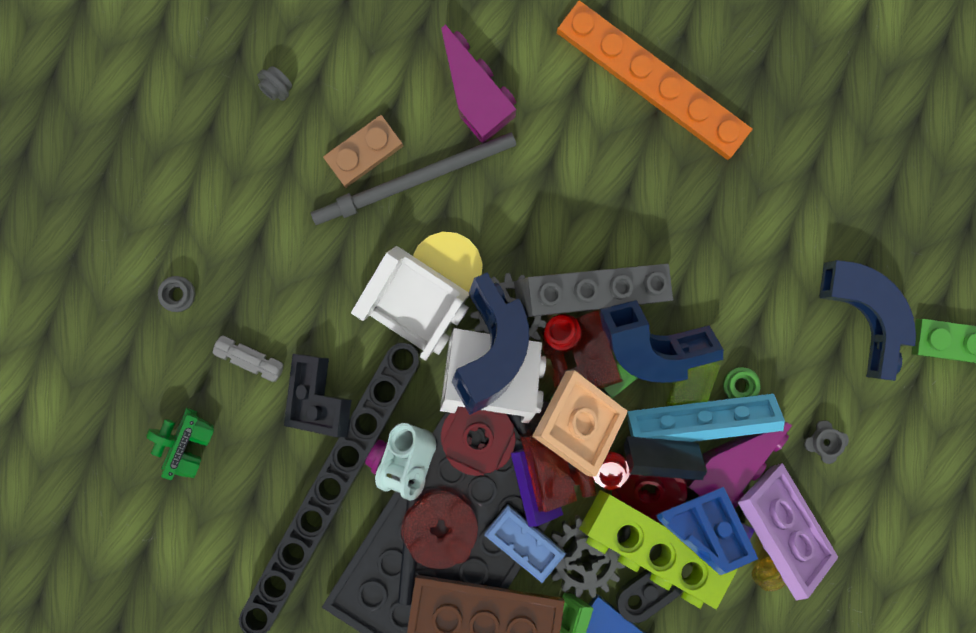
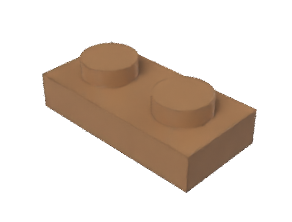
(363, 151)

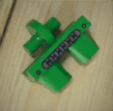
(177, 460)

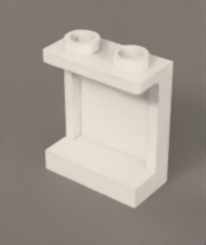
(412, 301)
(522, 395)

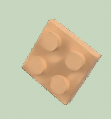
(580, 423)

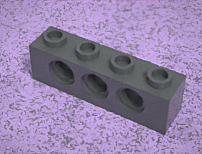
(594, 289)

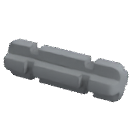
(248, 358)

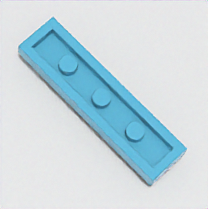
(708, 419)

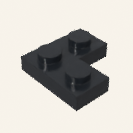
(306, 399)

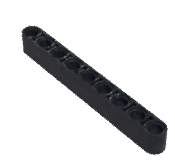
(300, 531)

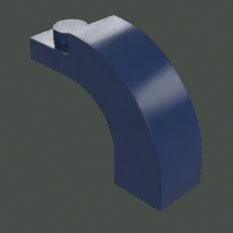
(882, 306)
(656, 356)
(491, 375)

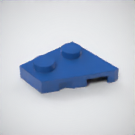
(711, 531)

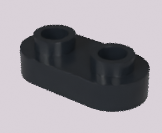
(651, 597)

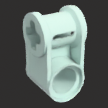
(406, 460)

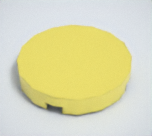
(451, 257)

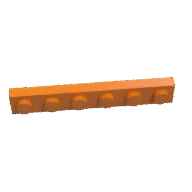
(653, 80)

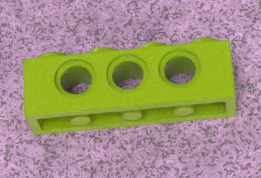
(610, 514)

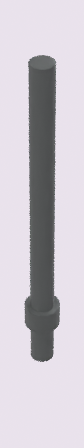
(348, 205)

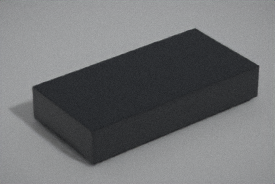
(664, 458)

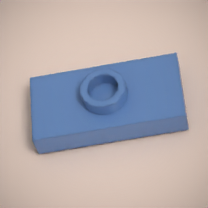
(524, 543)

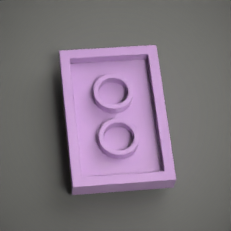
(788, 531)

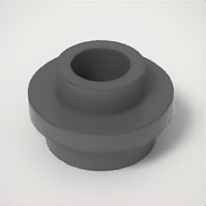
(274, 83)
(166, 290)

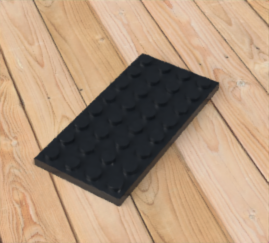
(370, 584)

